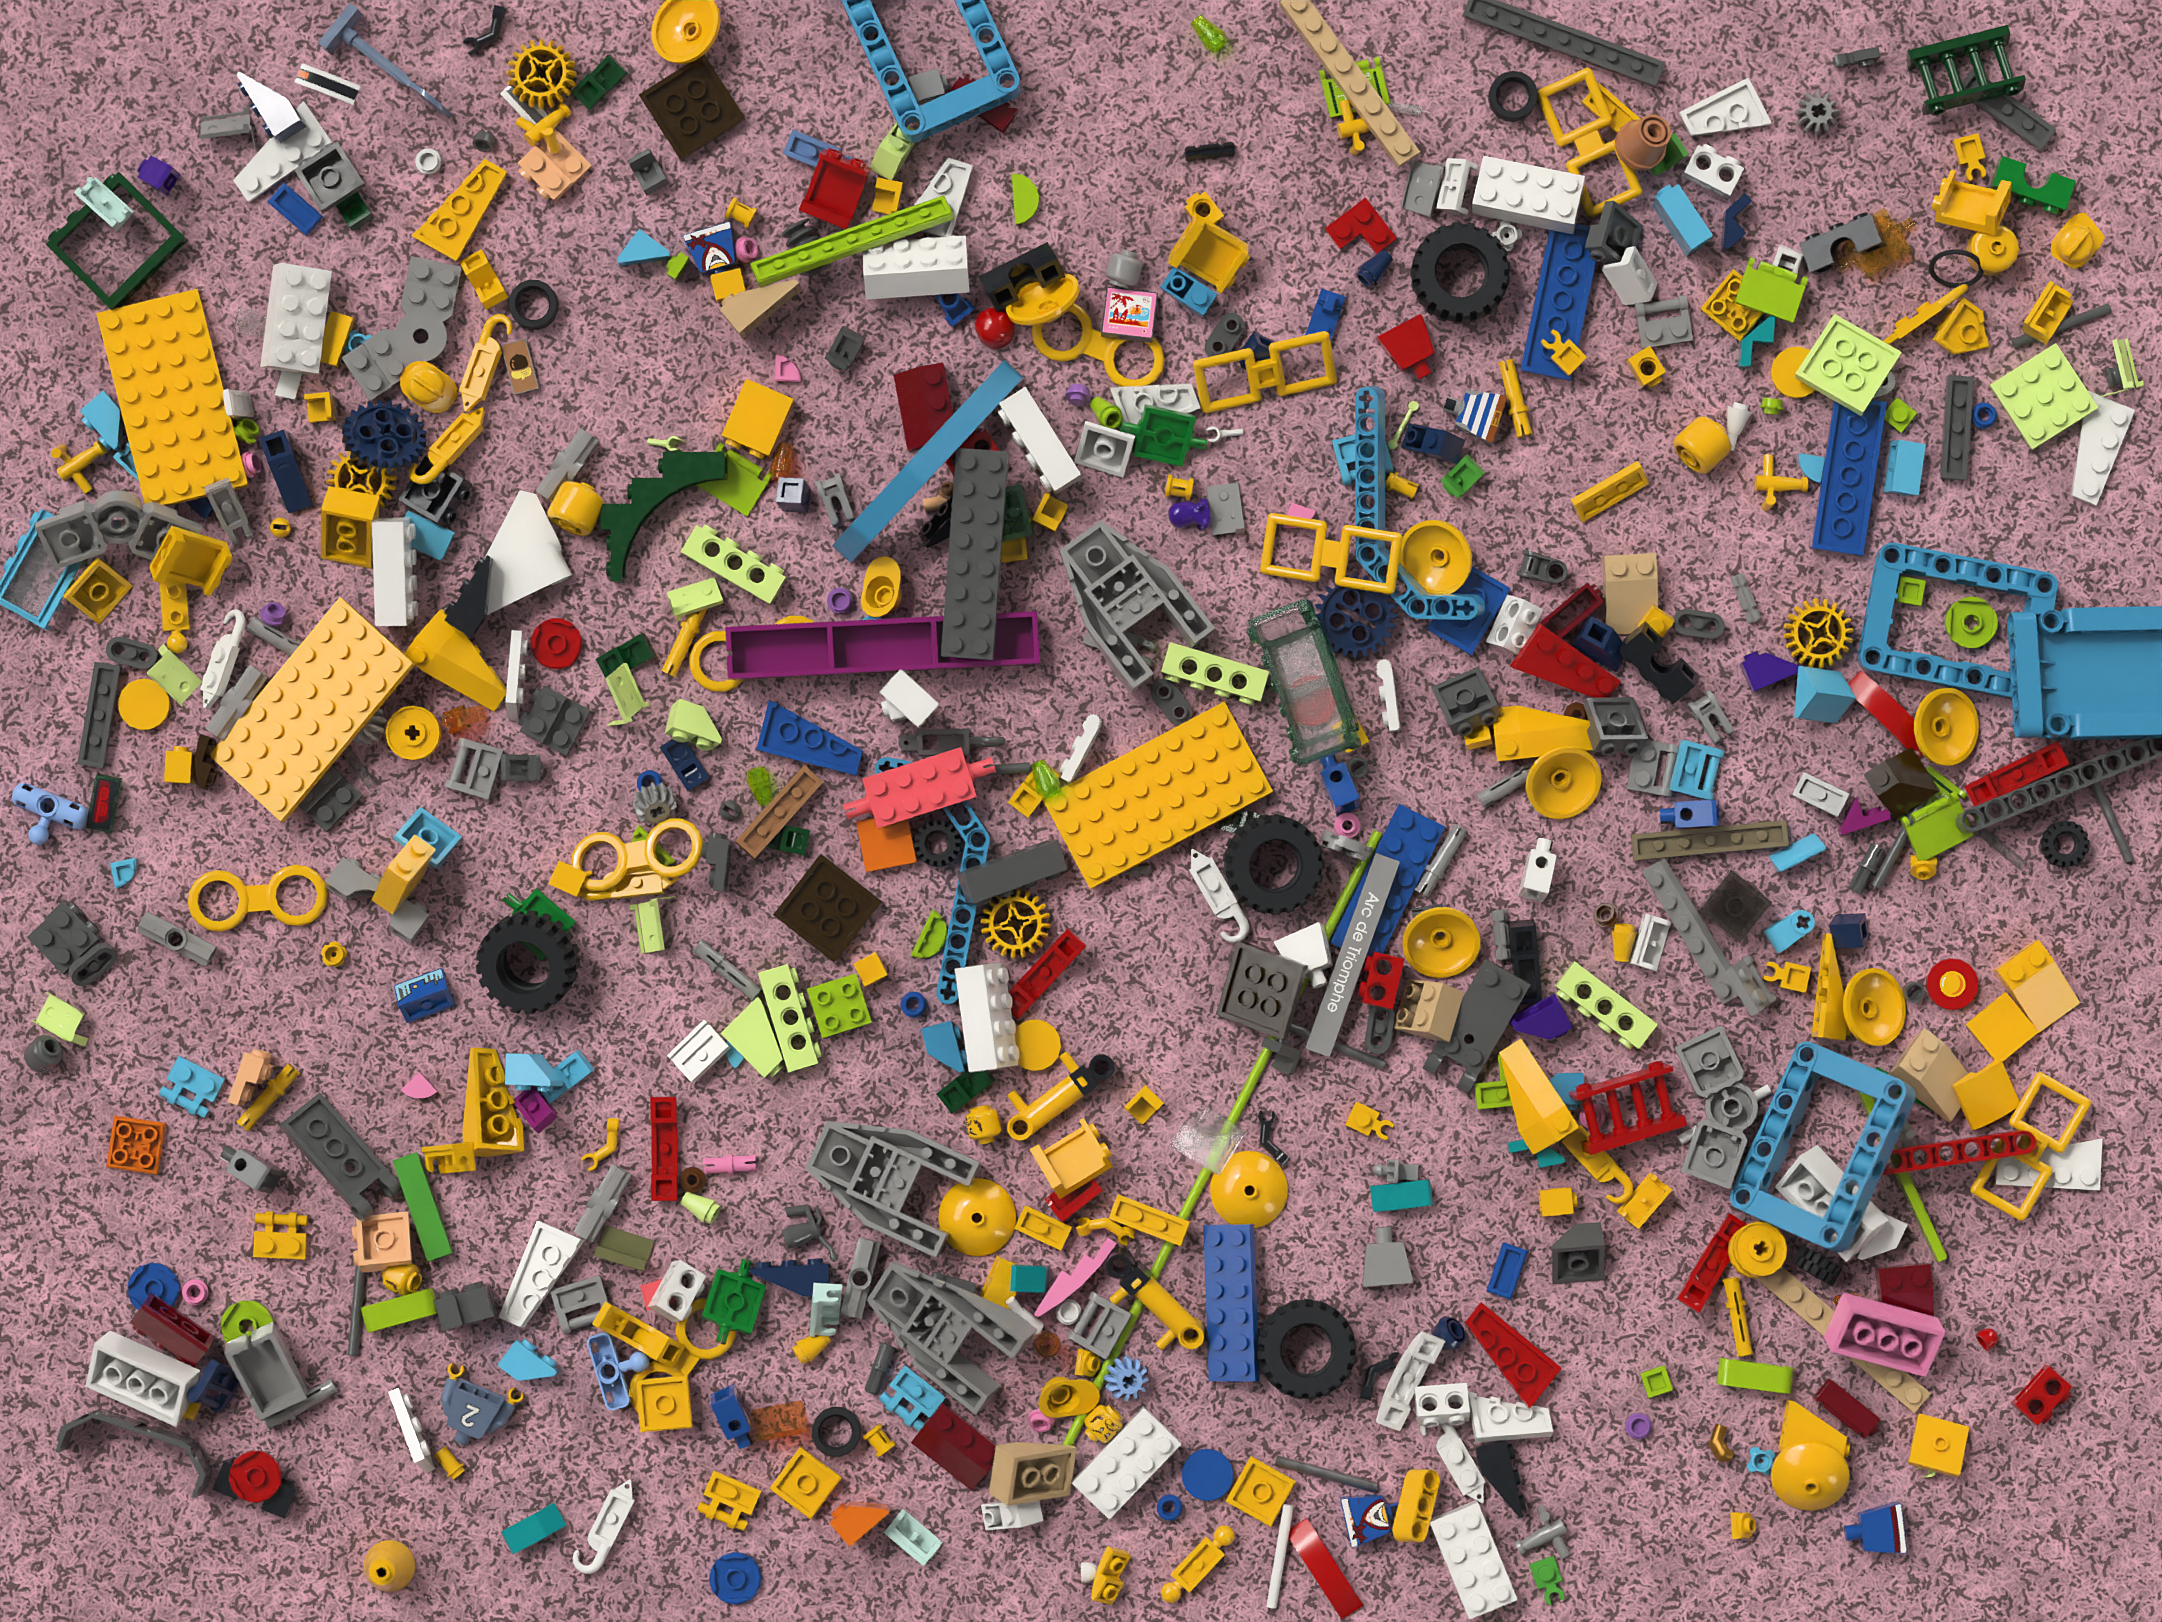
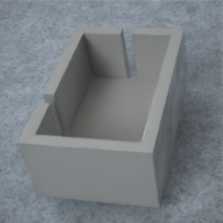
(269, 1368)

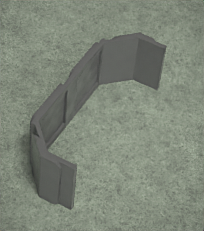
(197, 1456)

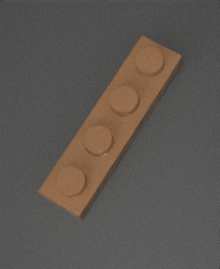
(778, 812)

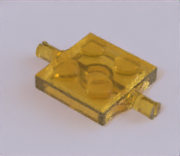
(1882, 258)

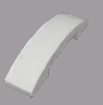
(1407, 1376)

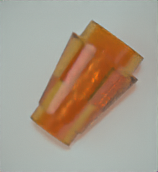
(782, 462)
(1047, 1352)

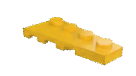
(459, 216)

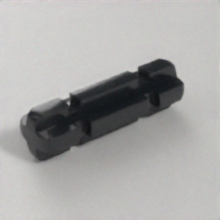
(1209, 151)

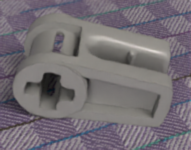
(827, 496)
(1702, 715)

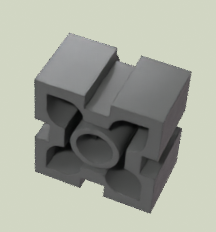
(465, 1307)

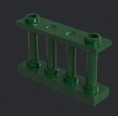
(1971, 47)

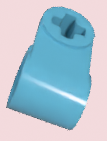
(1786, 933)

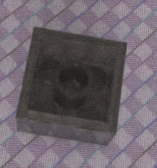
(1734, 906)

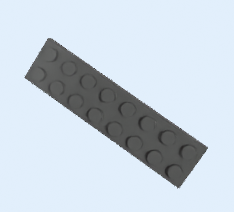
(974, 553)

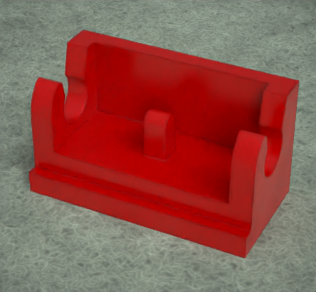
(1073, 1201)

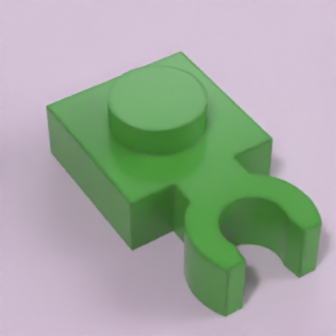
(1546, 1575)

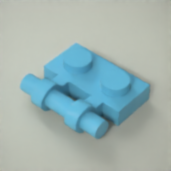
(195, 1079)
(917, 1392)

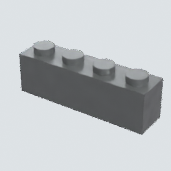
(1012, 871)

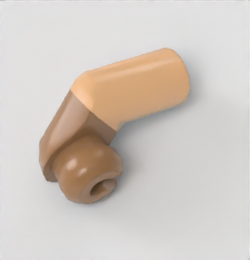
(943, 495)

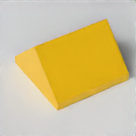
(98, 590)

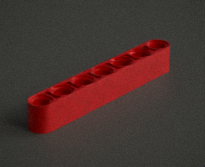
(1958, 1154)

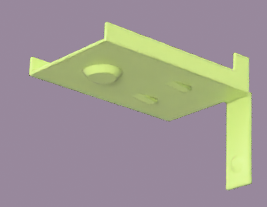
(2124, 367)
(694, 598)
(174, 676)
(625, 694)
(650, 925)
(61, 1019)

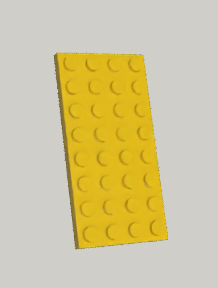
(171, 397)
(312, 709)
(1157, 795)

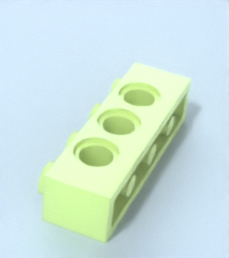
(696, 550)
(1255, 677)
(770, 981)
(1641, 1024)

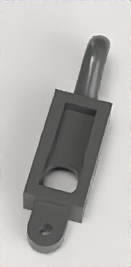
(948, 740)

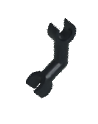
(497, 19)
(1268, 1145)
(1372, 1371)

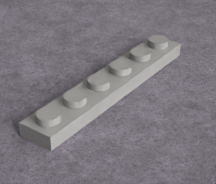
(1691, 927)

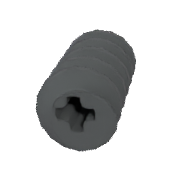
(800, 235)

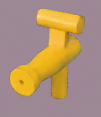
(544, 128)
(1351, 128)
(74, 466)
(1771, 483)

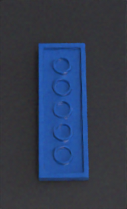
(1559, 299)
(1848, 479)
(1408, 840)
(1231, 1302)

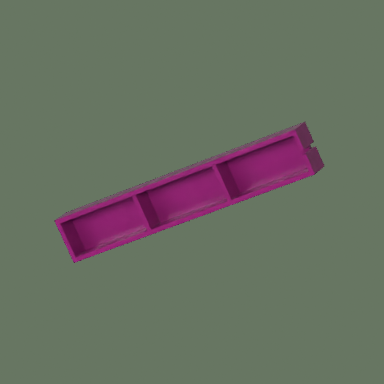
(868, 647)

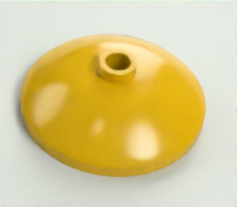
(675, 27)
(1045, 304)
(1421, 557)
(1955, 729)
(1571, 791)
(1442, 954)
(1874, 1007)
(1269, 1189)
(996, 1211)
(1810, 1464)

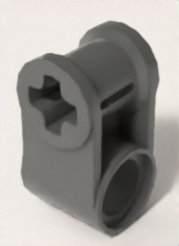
(1540, 568)

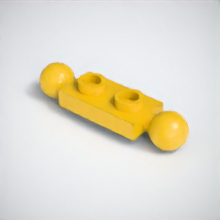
(174, 613)
(1197, 1564)

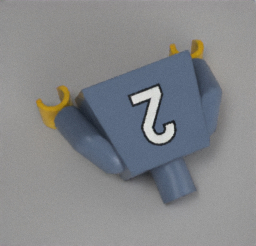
(473, 1408)

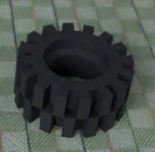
(2080, 843)
(951, 851)
(1817, 1265)

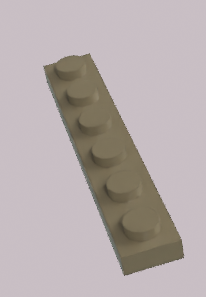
(1709, 840)

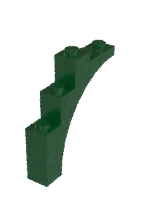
(625, 520)

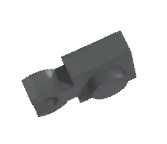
(1863, 57)
(961, 1283)

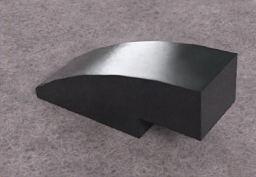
(1526, 957)

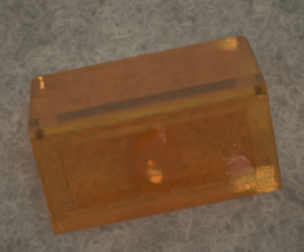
(779, 1421)

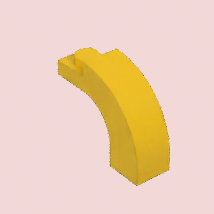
(639, 1334)

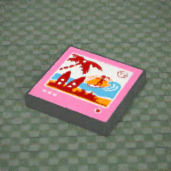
(1129, 314)

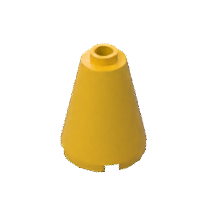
(396, 1560)

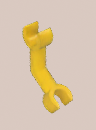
(611, 1145)
(1086, 1226)

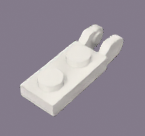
(1388, 694)
(1081, 749)

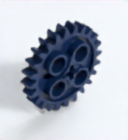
(384, 436)
(1343, 636)

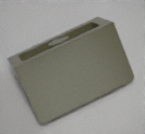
(624, 1248)

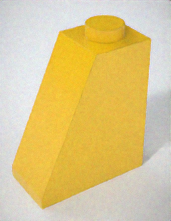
(1802, 1426)

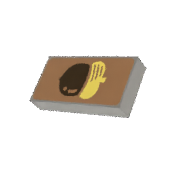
(520, 367)

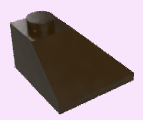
(1901, 782)

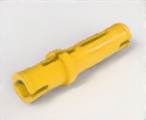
(1515, 399)
(683, 642)
(268, 1097)
(1738, 1317)

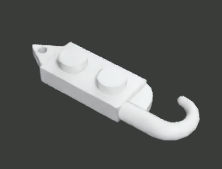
(222, 661)
(1218, 894)
(1459, 1462)
(607, 1526)

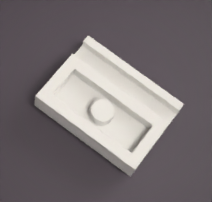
(699, 1051)

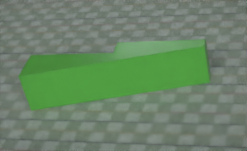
(423, 1206)

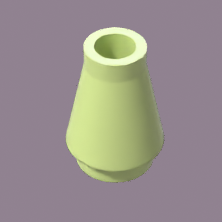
(703, 1208)

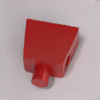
(1409, 346)

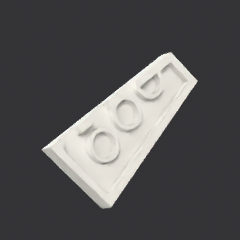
(279, 159)
(2098, 447)
(2073, 1169)
(539, 1269)

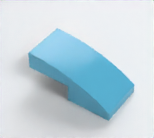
(571, 1072)

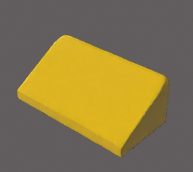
(335, 338)

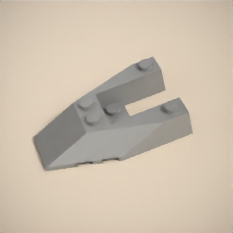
(1117, 589)
(875, 1170)
(935, 1321)

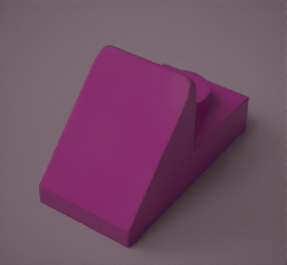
(1854, 818)
(535, 1109)

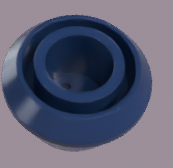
(1451, 1332)

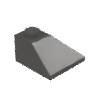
(1579, 1254)

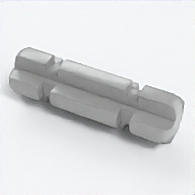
(1746, 598)
(1501, 935)

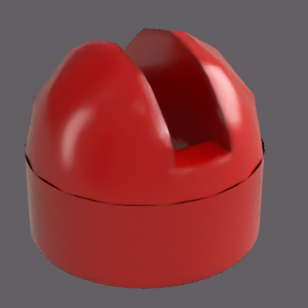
(1987, 1338)

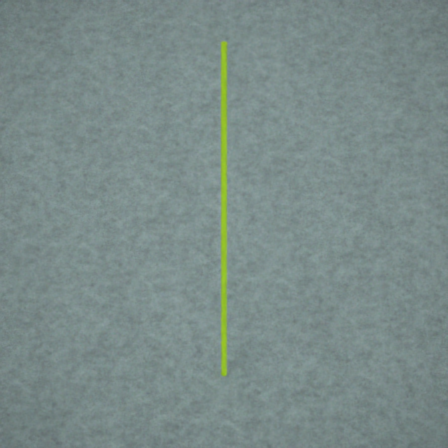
(1233, 1117)

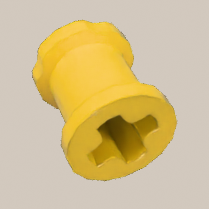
(740, 212)
(1185, 493)
(879, 1440)

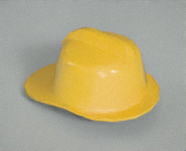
(2077, 241)
(428, 386)
(881, 587)
(1067, 1397)

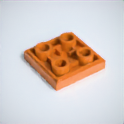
(886, 845)
(136, 1145)

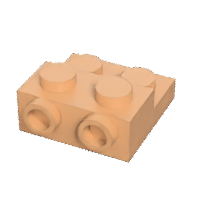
(553, 171)
(253, 1069)
(382, 1241)

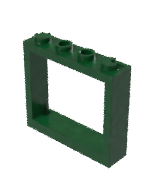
(145, 271)

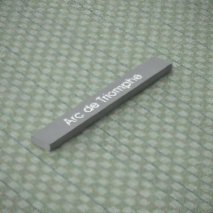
(1352, 954)

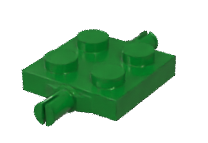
(1163, 435)
(542, 904)
(733, 1301)

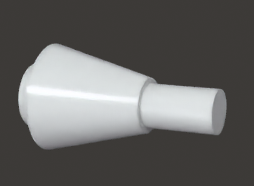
(1736, 419)
(1015, 1307)

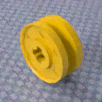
(424, 722)
(1770, 1243)

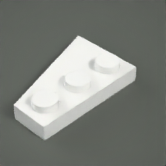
(1726, 111)
(952, 183)
(1167, 396)
(516, 672)
(1507, 1421)
(412, 1430)

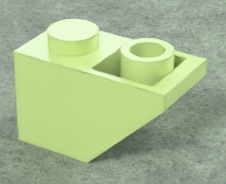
(891, 153)
(692, 724)

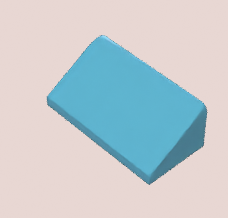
(430, 537)
(1797, 853)

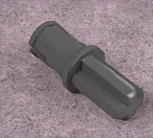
(1866, 868)
(879, 1368)

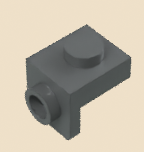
(647, 171)
(845, 349)
(521, 767)
(1286, 1056)

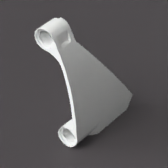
(524, 554)

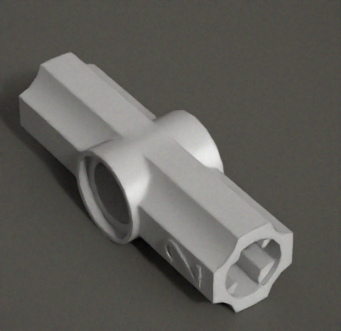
(568, 464)
(236, 702)
(162, 931)
(602, 1203)
(865, 1261)

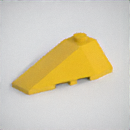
(454, 660)
(1532, 732)
(1828, 1011)
(1536, 1104)
(489, 1109)

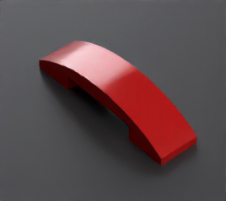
(1885, 710)
(2017, 773)
(1045, 971)
(664, 1148)
(1709, 1266)
(1324, 1568)

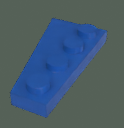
(800, 740)

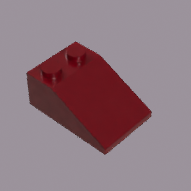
(1906, 1287)

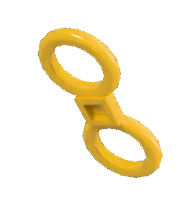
(1099, 348)
(700, 645)
(639, 854)
(257, 898)
(688, 1358)

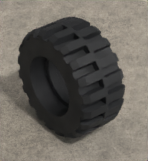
(1485, 248)
(1308, 870)
(509, 988)
(1342, 1349)

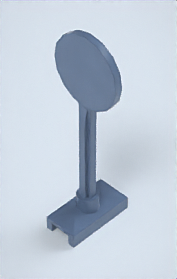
(342, 30)

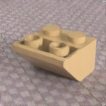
(1428, 1009)

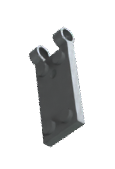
(1485, 1015)
(331, 1146)

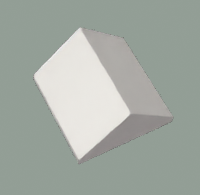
(1104, 449)

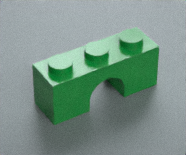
(2052, 196)

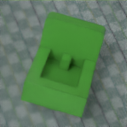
(1674, 153)
(1462, 477)

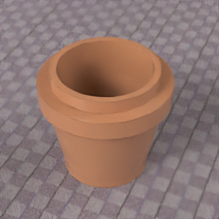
(1643, 142)

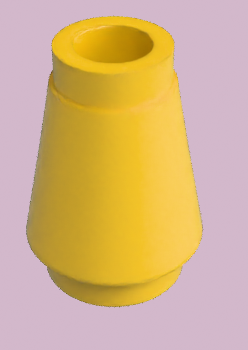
(1623, 940)
(810, 1347)

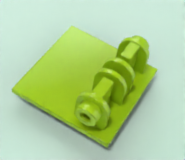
(839, 1005)

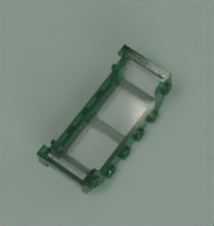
(1306, 682)

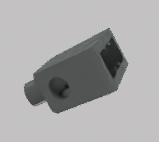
(257, 1174)

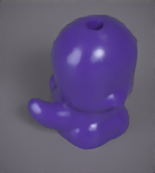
(1187, 513)

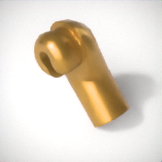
(1718, 1445)

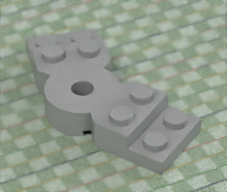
(427, 304)
(86, 528)
(1716, 1076)

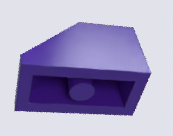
(158, 175)
(1765, 669)
(1543, 1019)

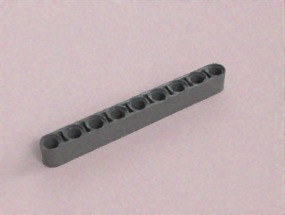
(2052, 787)

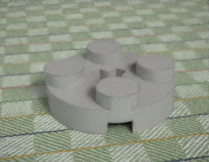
(1353, 848)

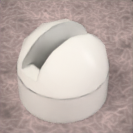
(1088, 1572)

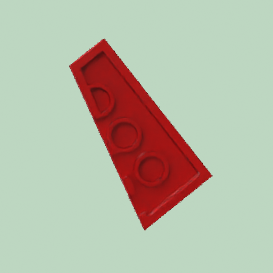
(1560, 663)
(1516, 1358)

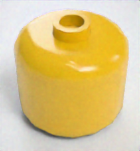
(1983, 246)
(1702, 444)
(576, 508)

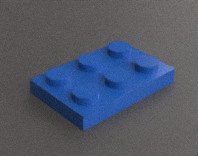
(1468, 633)

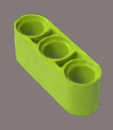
(399, 1310)
(1755, 1375)

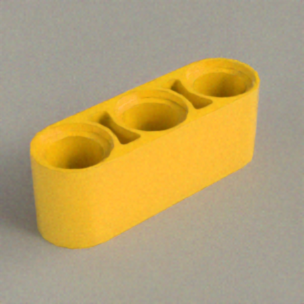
(1416, 1505)

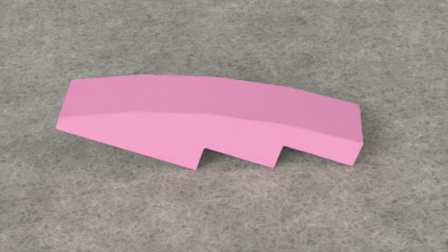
(1066, 1284)

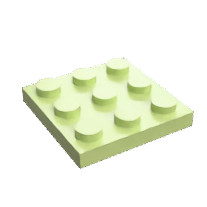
(1848, 364)
(2043, 396)

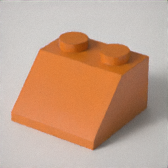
(856, 1519)

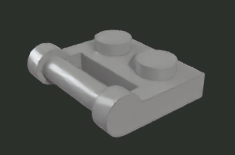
(1666, 330)
(1644, 768)
(482, 771)
(1750, 985)
(575, 1297)
(1107, 1329)

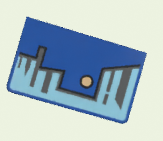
(423, 995)

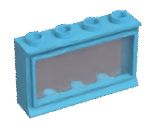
(30, 581)

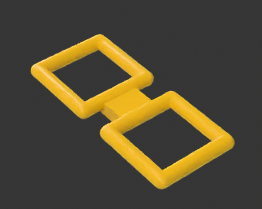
(1587, 138)
(1265, 372)
(1331, 553)
(2042, 1140)

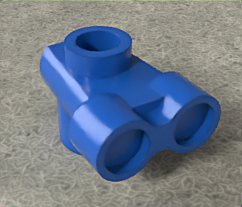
(955, 308)

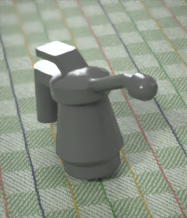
(798, 1234)

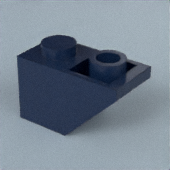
(1433, 443)
(1599, 643)

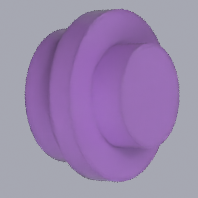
(1078, 394)
(840, 600)
(273, 614)
(1638, 1425)

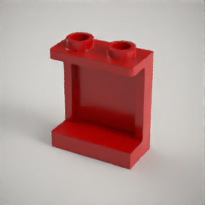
(835, 188)

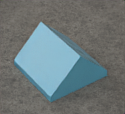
(1821, 695)
(431, 831)

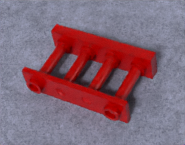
(1644, 1126)

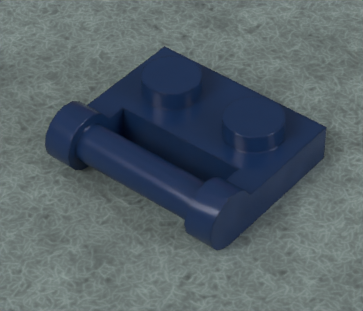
(219, 1378)

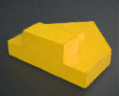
(1962, 328)

